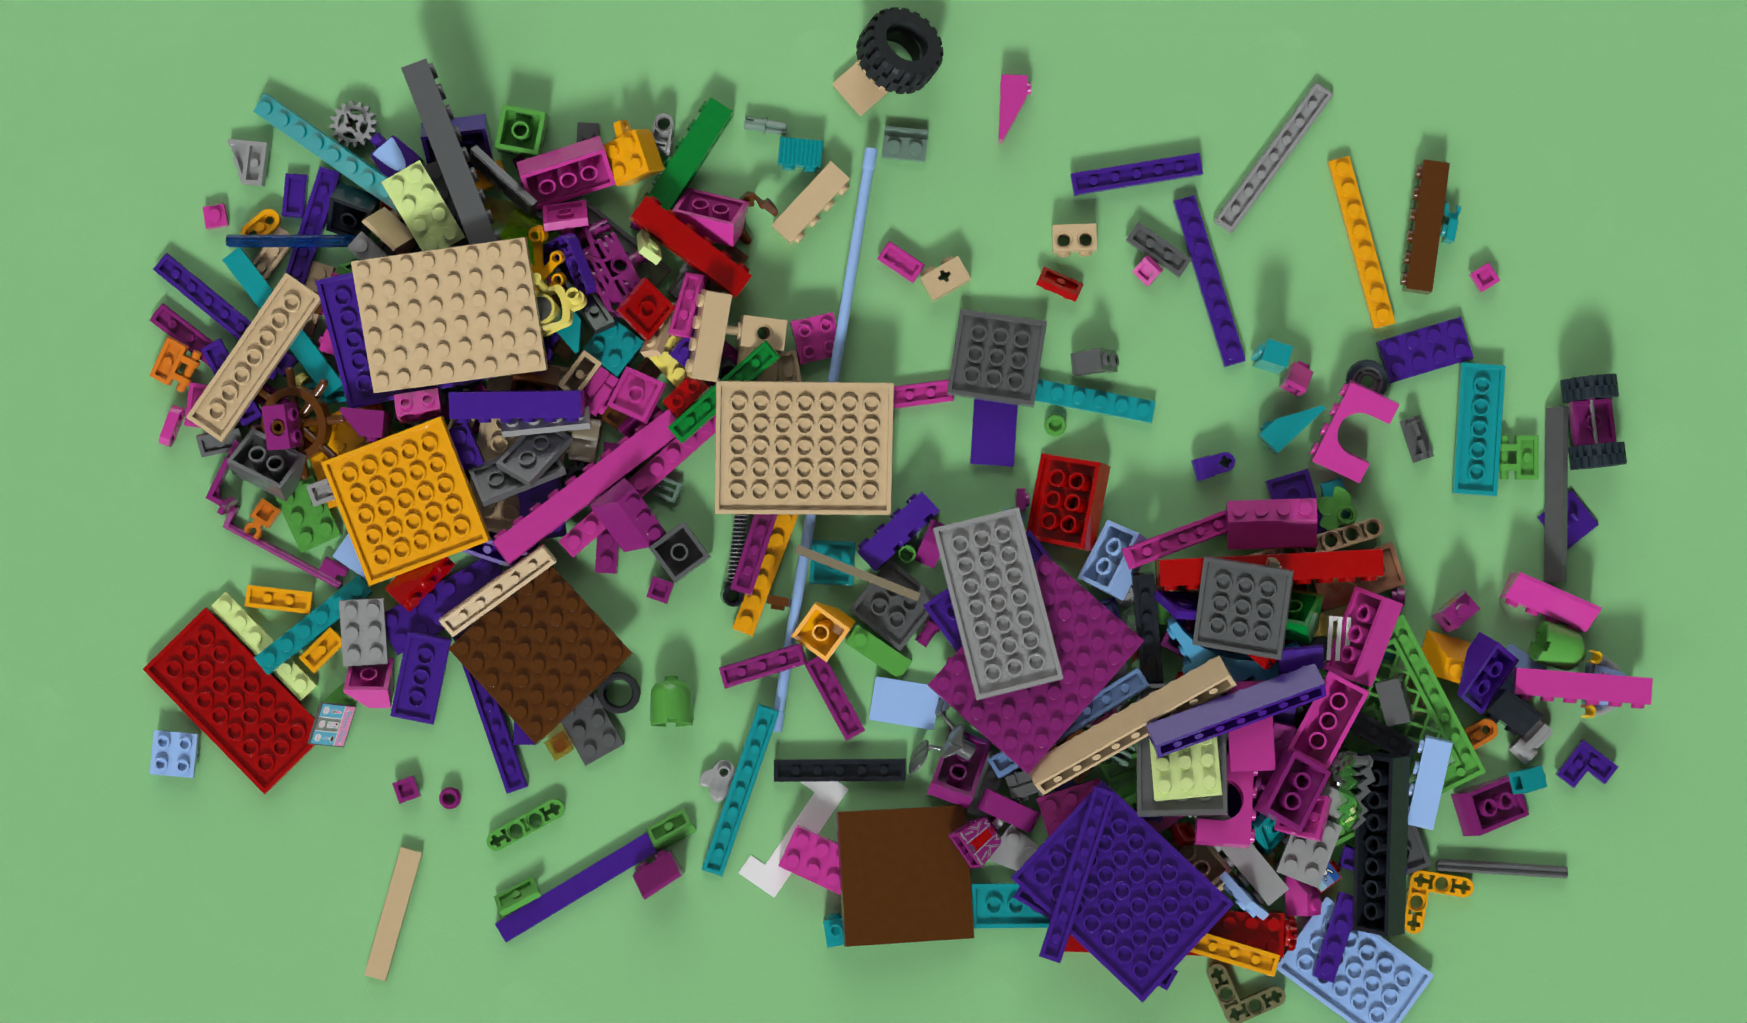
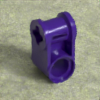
(1209, 465)

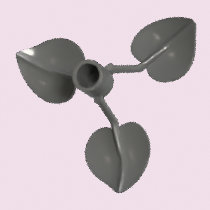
(954, 745)

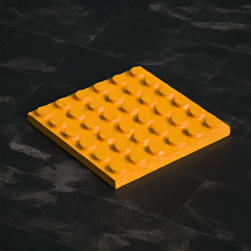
(406, 501)

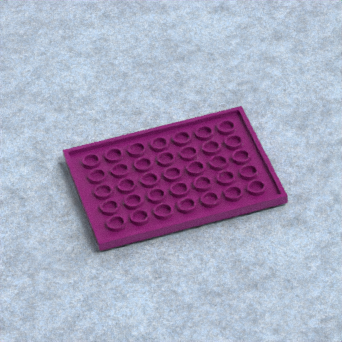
(1090, 652)

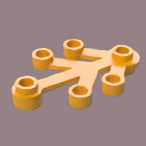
(539, 266)

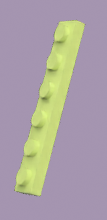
(257, 640)

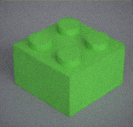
(521, 131)

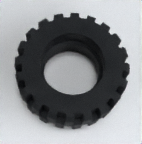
(885, 65)

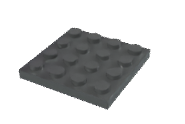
(997, 358)
(1243, 607)

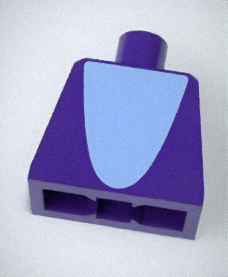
(392, 154)

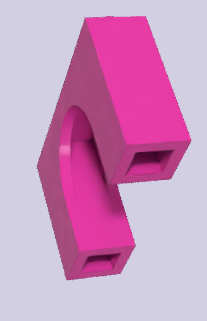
(1354, 399)
(1237, 830)

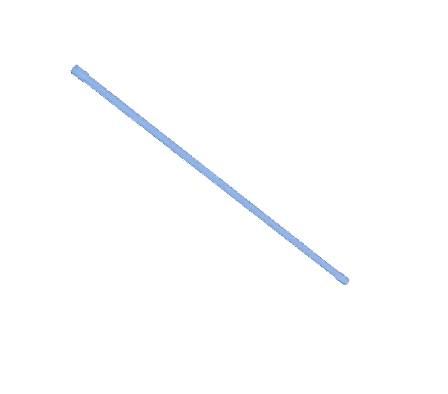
(868, 166)

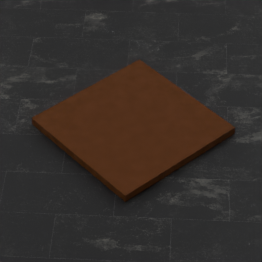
(903, 876)

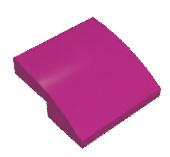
(1316, 823)

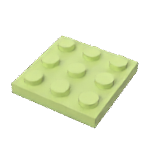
(1187, 772)

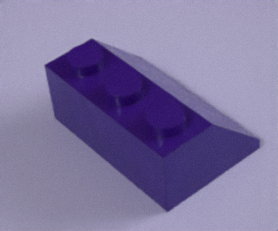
(474, 132)

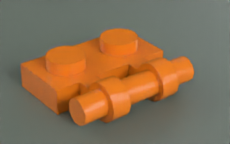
(169, 362)

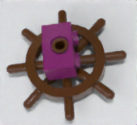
(286, 423)

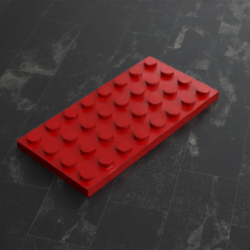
(234, 700)

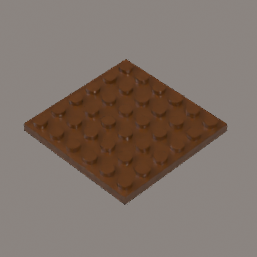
(541, 653)

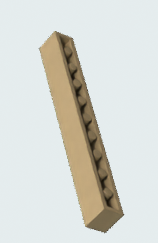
(1130, 724)

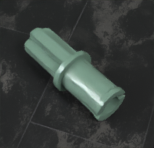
(765, 125)

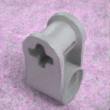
(663, 137)

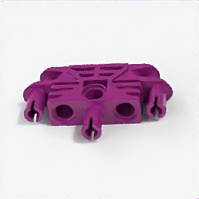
(607, 252)

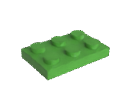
(308, 524)

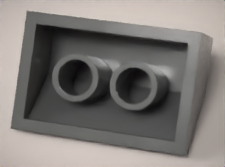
(270, 470)

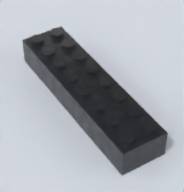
(1382, 848)

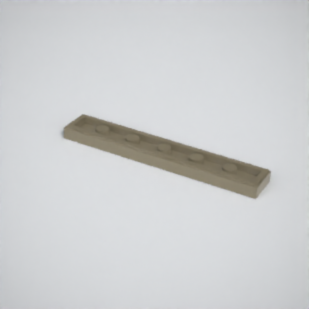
(818, 557)

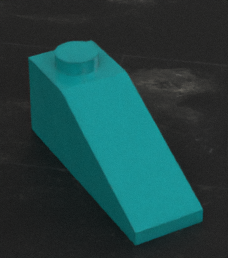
(1284, 429)

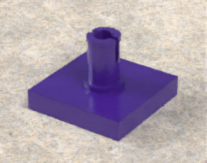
(1179, 604)

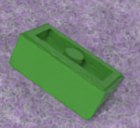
(671, 829)

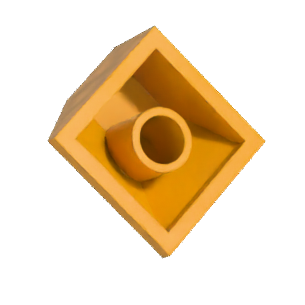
(823, 629)
(1445, 655)

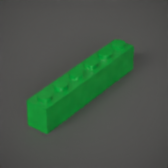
(690, 153)

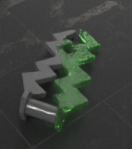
(1354, 800)

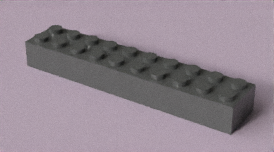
(448, 152)

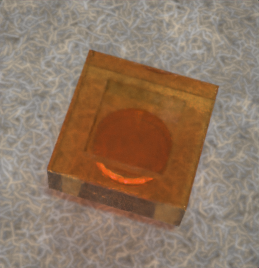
(559, 745)

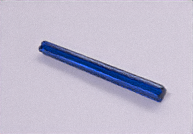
(289, 240)

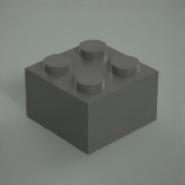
(680, 552)

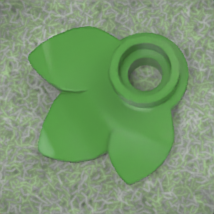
(1333, 507)

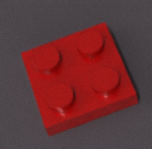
(645, 308)

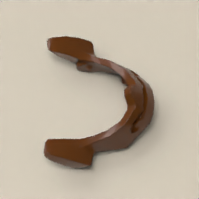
(765, 204)

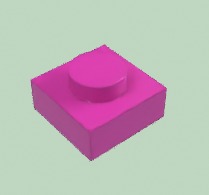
(215, 216)
(1147, 270)
(1484, 277)

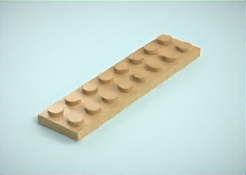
(254, 357)

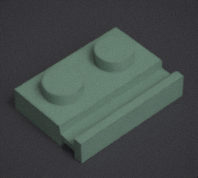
(905, 144)

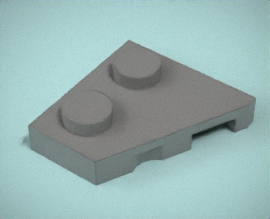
(251, 160)

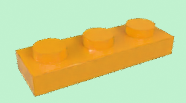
(279, 599)

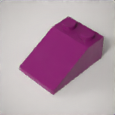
(958, 778)
(1488, 806)

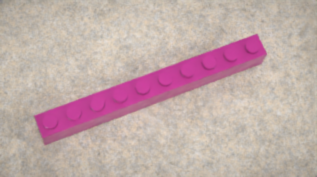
(586, 488)

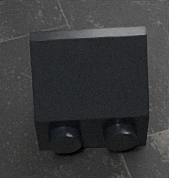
(348, 209)
(1512, 712)

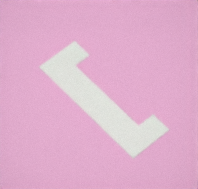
(813, 817)

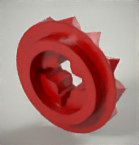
(1290, 933)

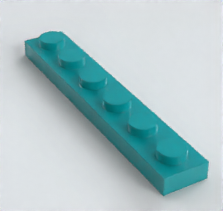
(1095, 401)
(310, 626)

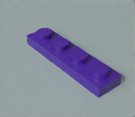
(216, 355)
(1335, 938)

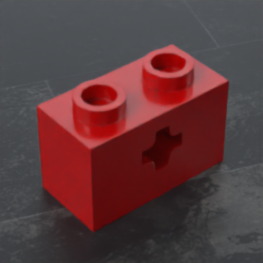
(685, 395)

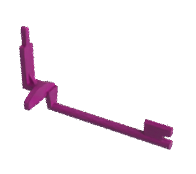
(329, 568)

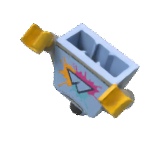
(1599, 665)

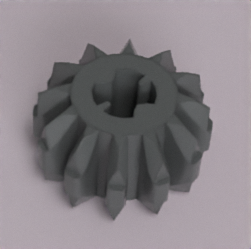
(1338, 764)

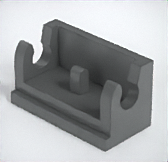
(1394, 701)

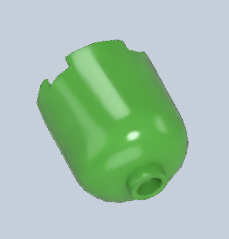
(1557, 647)
(671, 703)

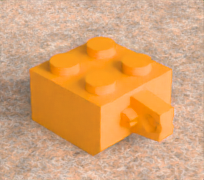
(632, 155)

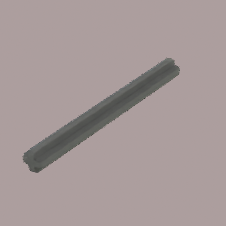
(1501, 868)

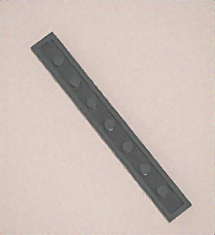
(1556, 494)

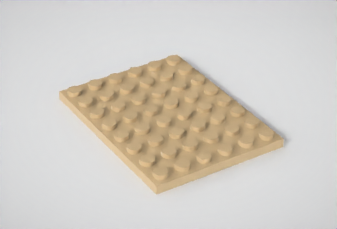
(449, 315)
(803, 447)

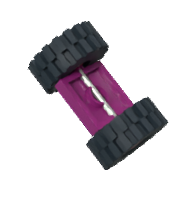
(1592, 421)

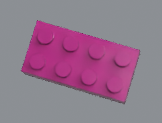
(813, 858)

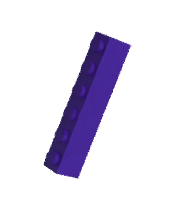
(516, 404)

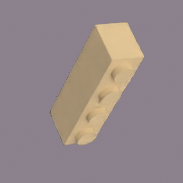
(811, 203)
(709, 335)

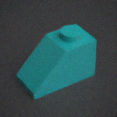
(573, 334)

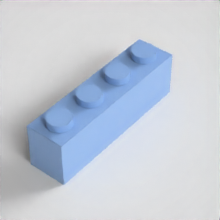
(1429, 781)

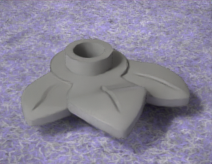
(718, 782)

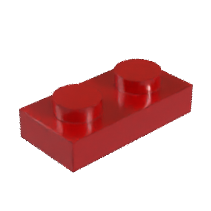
(1059, 284)

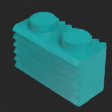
(800, 154)

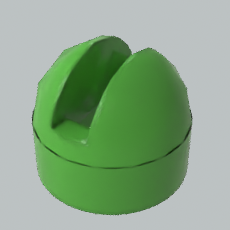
(905, 557)

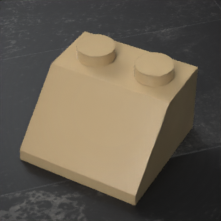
(391, 230)

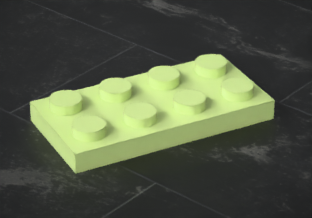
(422, 208)

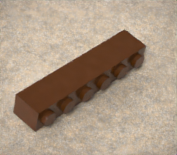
(1425, 227)

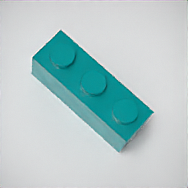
(1271, 356)

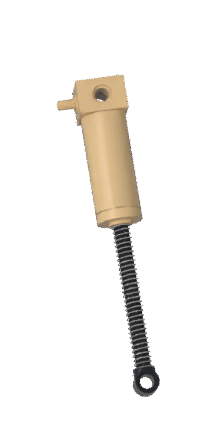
(747, 342)

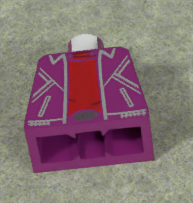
(1456, 611)
(977, 840)

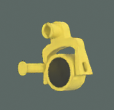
(549, 311)

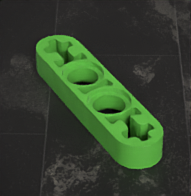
(524, 822)

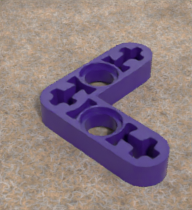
(574, 259)

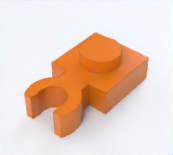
(263, 515)

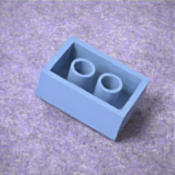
(1106, 564)

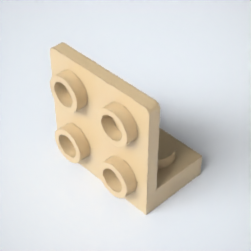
(858, 89)

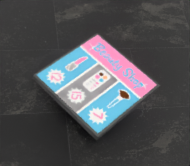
(332, 724)

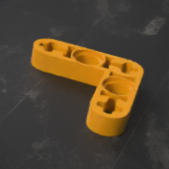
(1423, 891)

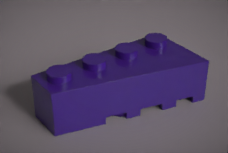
(898, 531)

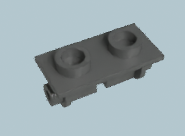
(1416, 438)

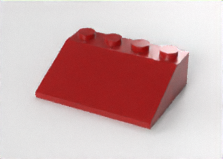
(1068, 501)

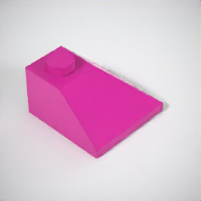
(371, 684)

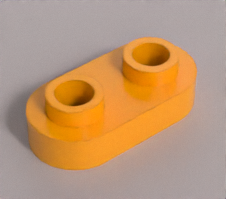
(260, 224)

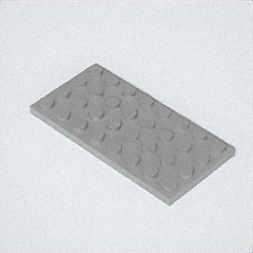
(997, 603)

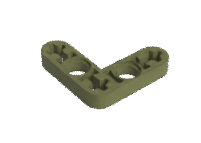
(1235, 1002)

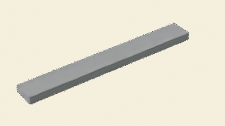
(1273, 158)

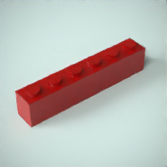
(690, 246)

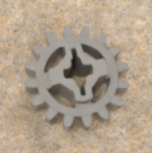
(346, 127)

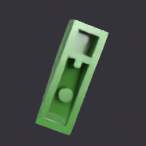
(878, 652)

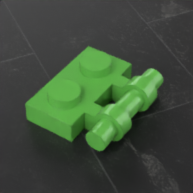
(1526, 457)

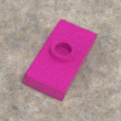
(901, 262)

